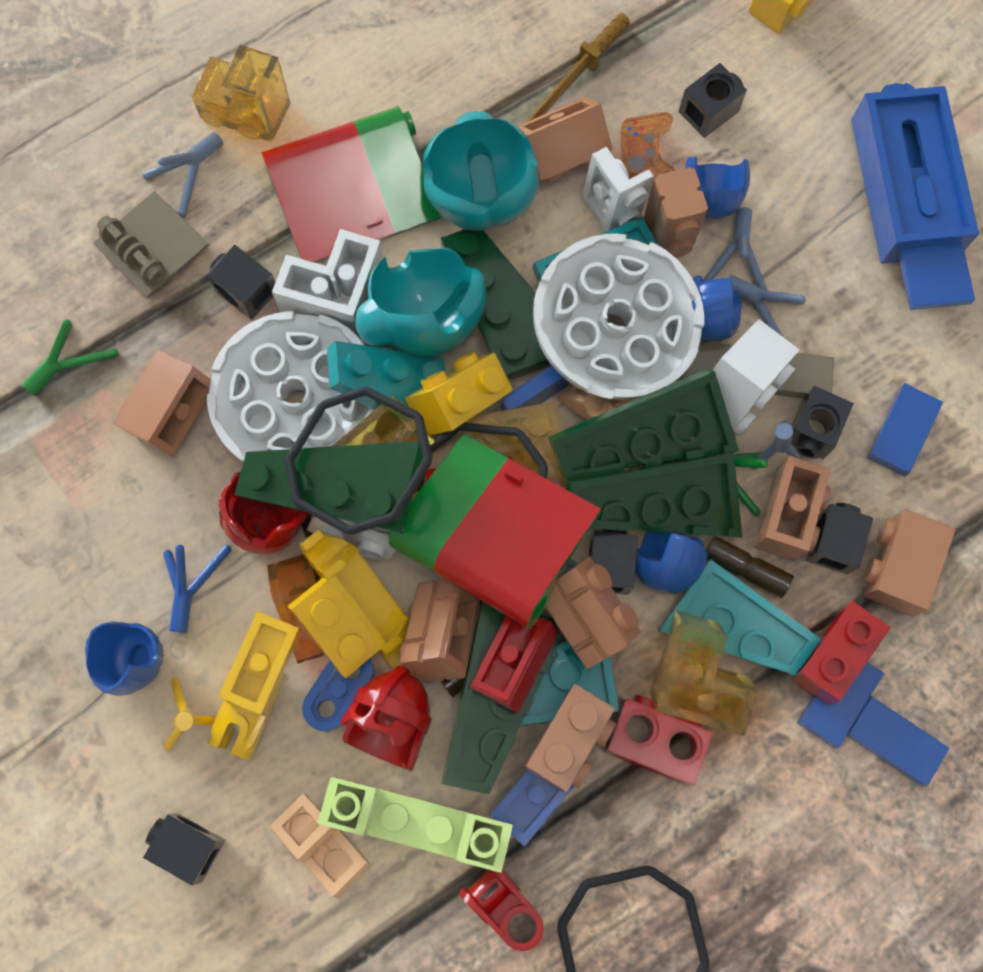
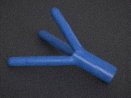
(182, 594)

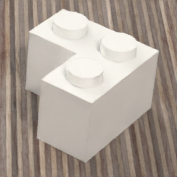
(330, 289)
(750, 370)

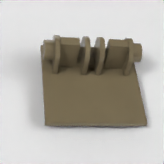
(149, 243)

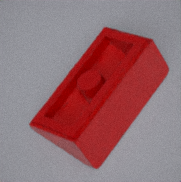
(514, 662)

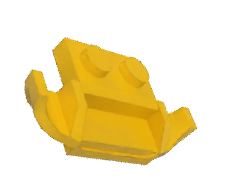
(349, 607)

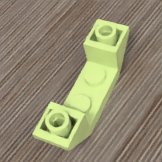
(415, 823)

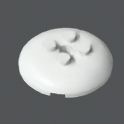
(624, 280)
(260, 371)

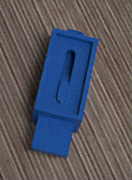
(917, 191)

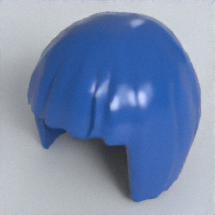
(722, 186)
(721, 308)
(670, 561)
(123, 657)

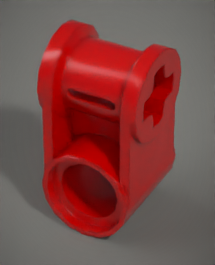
(502, 906)

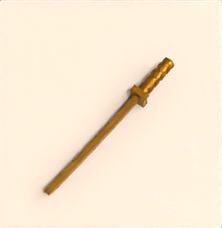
(588, 57)

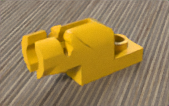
(253, 684)

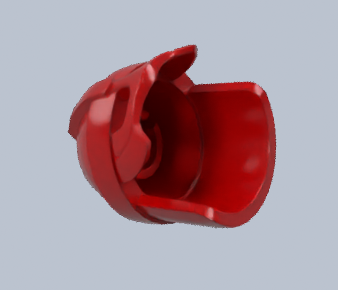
(245, 517)
(389, 718)

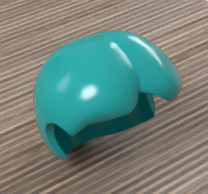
(480, 172)
(423, 303)

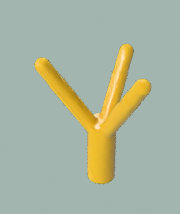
(185, 718)

